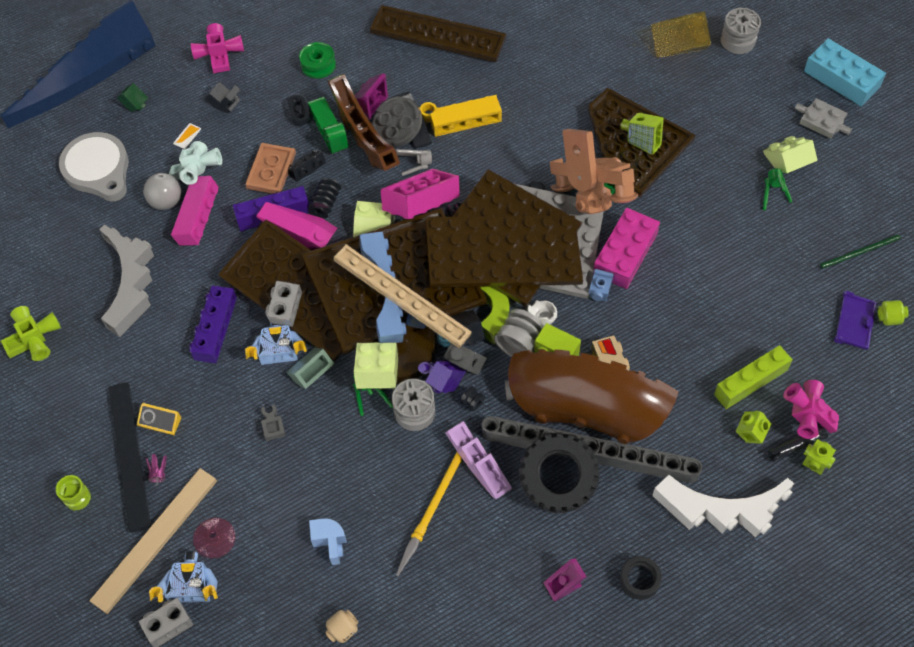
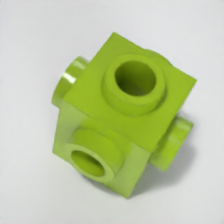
(753, 427)
(819, 456)

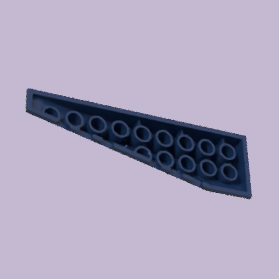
(105, 51)

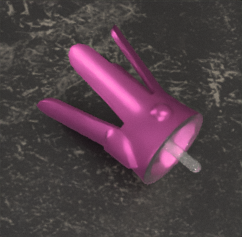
(155, 474)

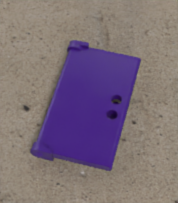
(854, 316)

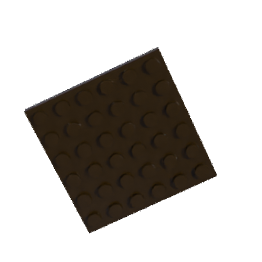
(500, 197)

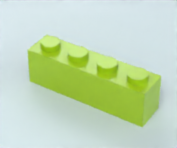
(752, 377)

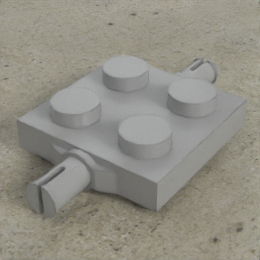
(823, 118)

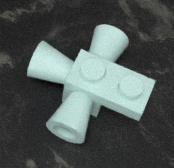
(194, 161)

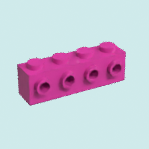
(195, 211)

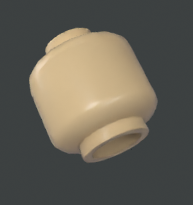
(341, 626)

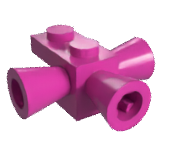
(217, 48)
(810, 408)

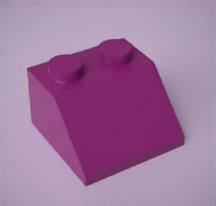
(372, 94)

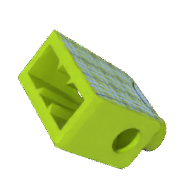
(644, 131)

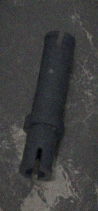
(795, 445)

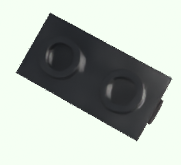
(312, 162)

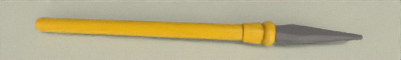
(421, 528)

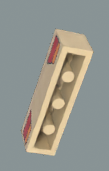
(609, 349)

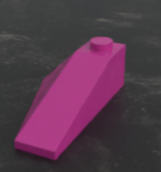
(303, 227)

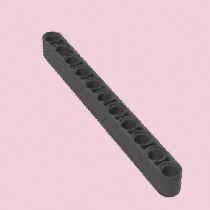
(600, 446)

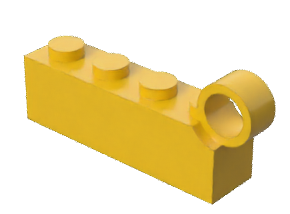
(462, 115)

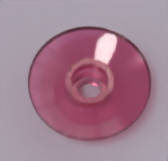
(216, 546)

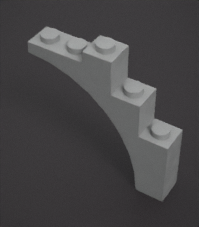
(130, 299)

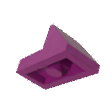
(565, 580)

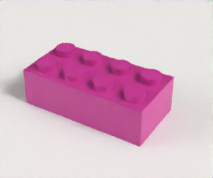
(420, 193)
(627, 247)

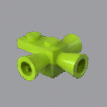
(29, 334)

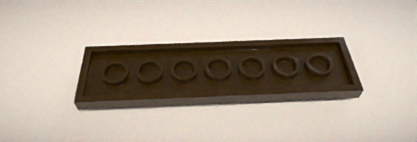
(438, 33)

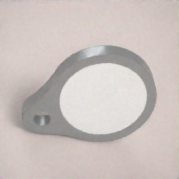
(94, 164)

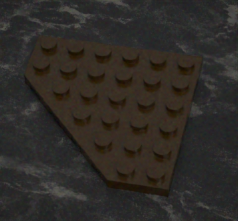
(606, 117)

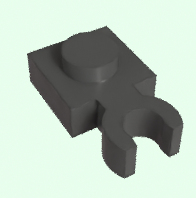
(272, 425)

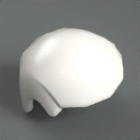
(544, 311)

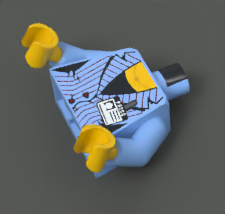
(276, 345)
(187, 582)

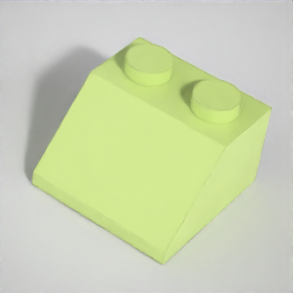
(370, 217)

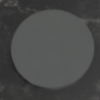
(398, 121)

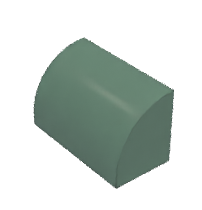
(310, 367)

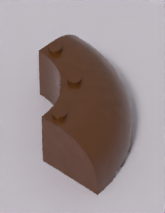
(589, 393)

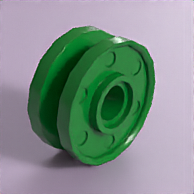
(317, 60)

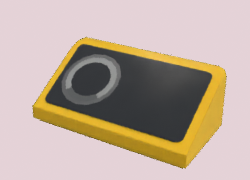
(158, 419)

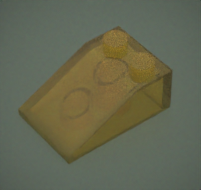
(681, 35)

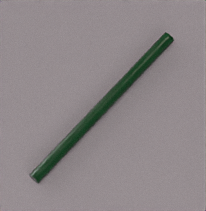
(860, 251)

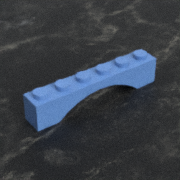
(388, 323)

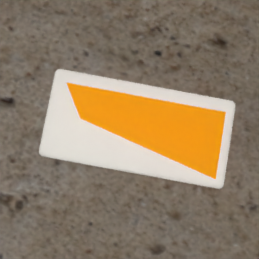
(187, 136)

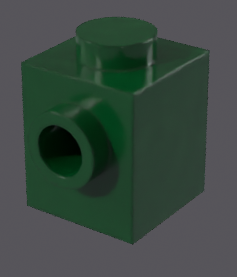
(132, 98)

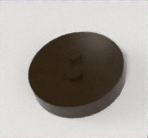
(416, 348)

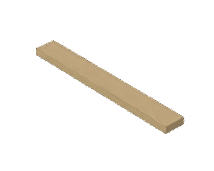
(402, 296)
(153, 541)

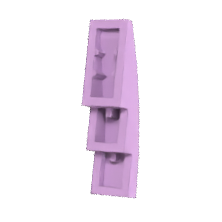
(478, 461)

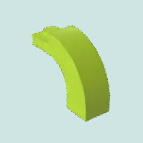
(500, 311)

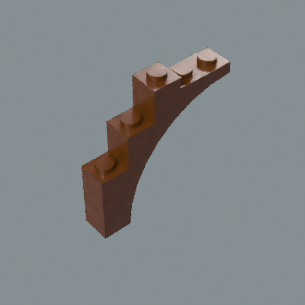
(377, 149)

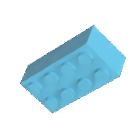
(844, 72)

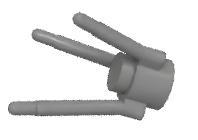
(423, 157)

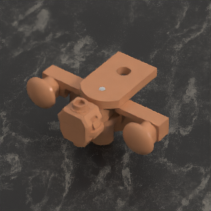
(589, 174)

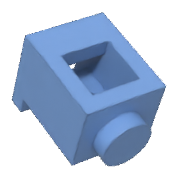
(600, 285)

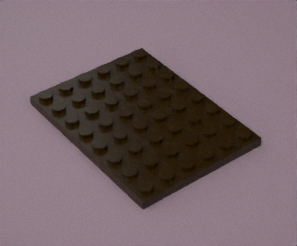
(355, 306)

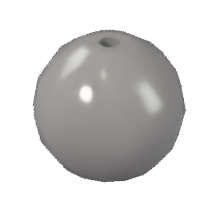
(162, 191)

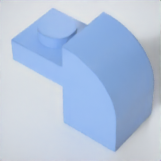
(330, 533)

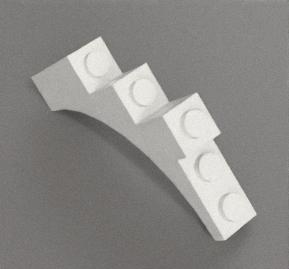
(724, 514)

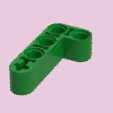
(330, 129)

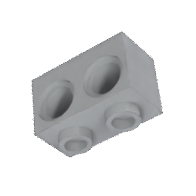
(289, 303)
(168, 627)

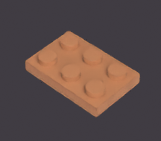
(270, 168)

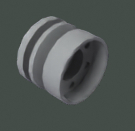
(740, 30)
(519, 332)
(419, 412)

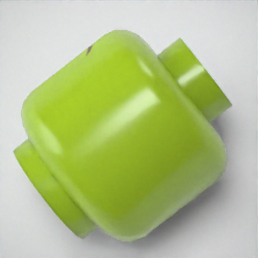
(892, 312)

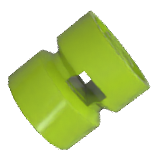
(73, 492)

